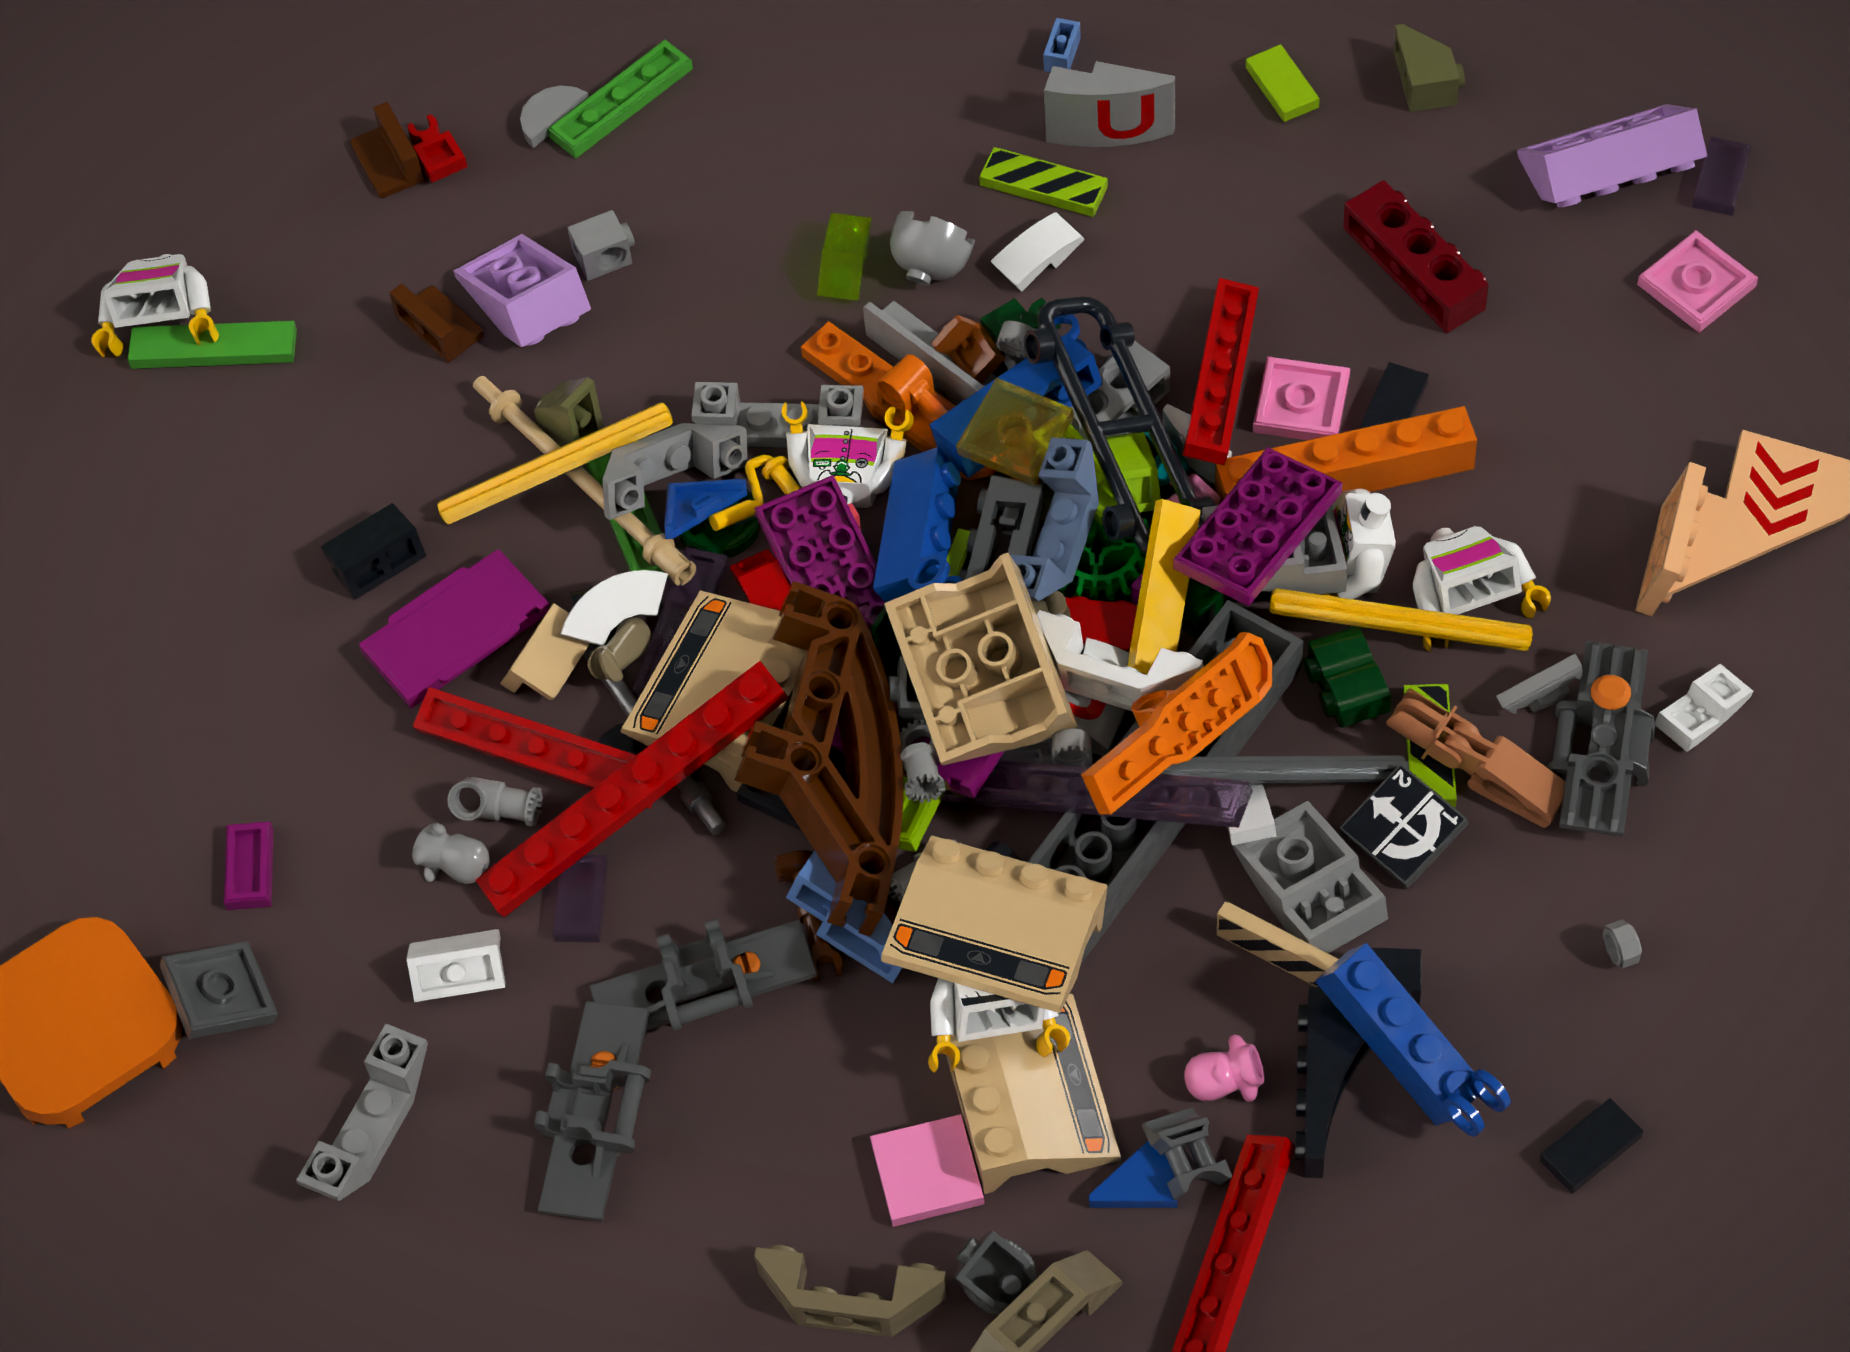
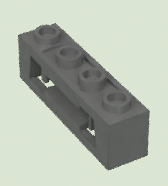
(1010, 501)

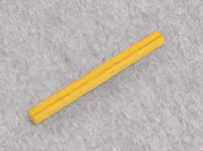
(554, 463)
(1400, 619)

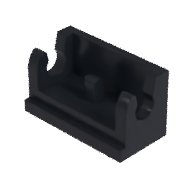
(374, 550)

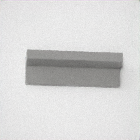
(905, 334)

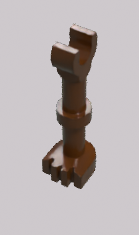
(787, 868)

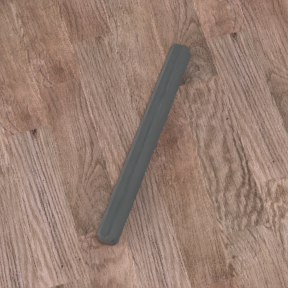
(1291, 768)

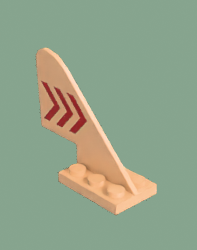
(1770, 500)

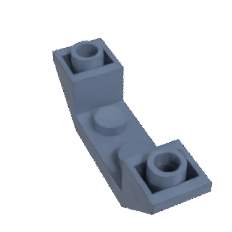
(1072, 477)

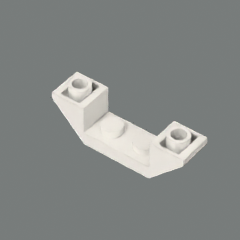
(1104, 681)

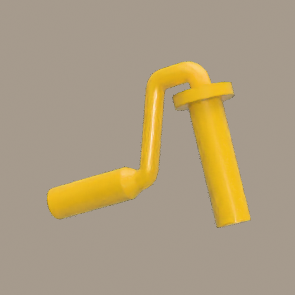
(775, 470)

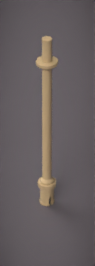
(657, 549)

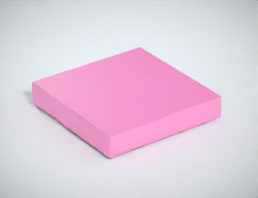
(1697, 281)
(1301, 399)
(927, 1170)

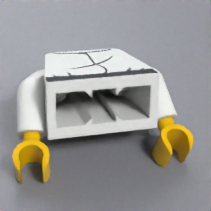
(980, 1014)

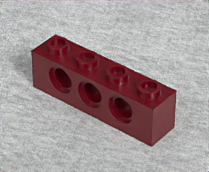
(1416, 256)

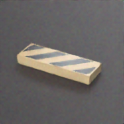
(1272, 944)

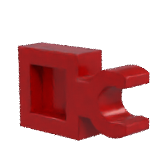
(436, 152)

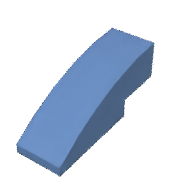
(814, 893)

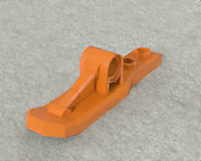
(904, 386)
(1182, 721)

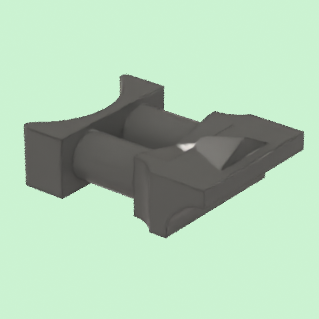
(1181, 1130)

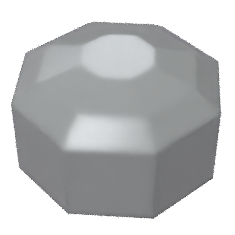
(1622, 943)

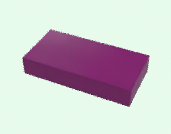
(248, 865)

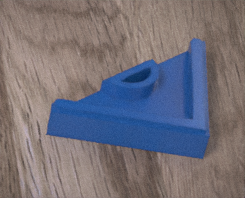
(695, 501)
(1137, 1183)

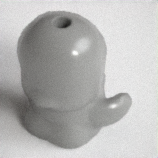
(456, 855)

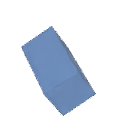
(1062, 44)

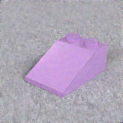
(524, 289)

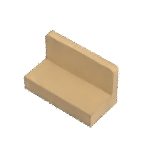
(546, 657)

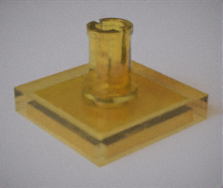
(1014, 430)

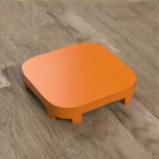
(80, 1020)

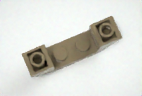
(914, 1294)
(1049, 1303)

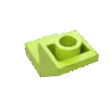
(1137, 468)

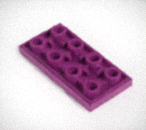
(1257, 526)
(822, 544)

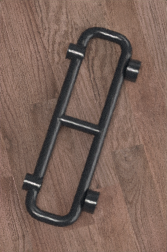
(1046, 345)

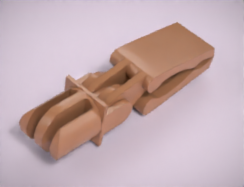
(1496, 769)

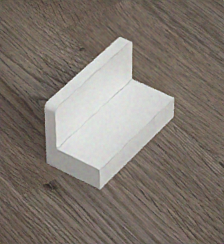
(455, 965)

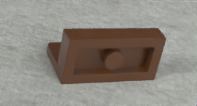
(387, 154)
(436, 320)

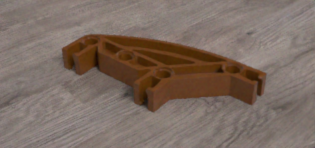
(843, 682)

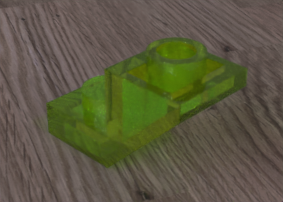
(844, 256)

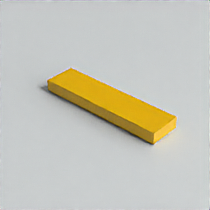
(1162, 587)

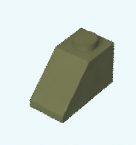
(1426, 70)
(570, 411)

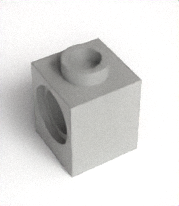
(601, 244)

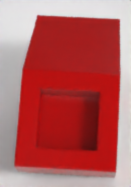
(761, 580)

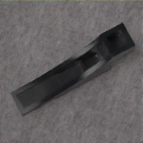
(1333, 1056)

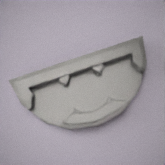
(546, 109)
(1543, 688)

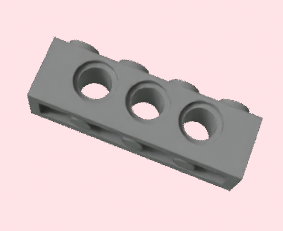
(1118, 403)

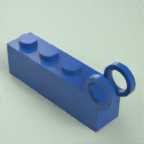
(1037, 378)
(917, 525)
(1409, 1041)

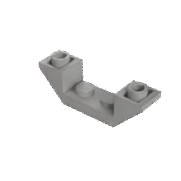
(765, 427)
(707, 447)
(370, 1128)

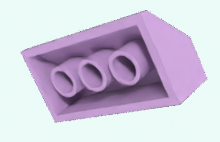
(1614, 153)

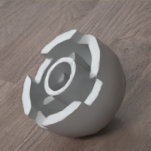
(929, 248)

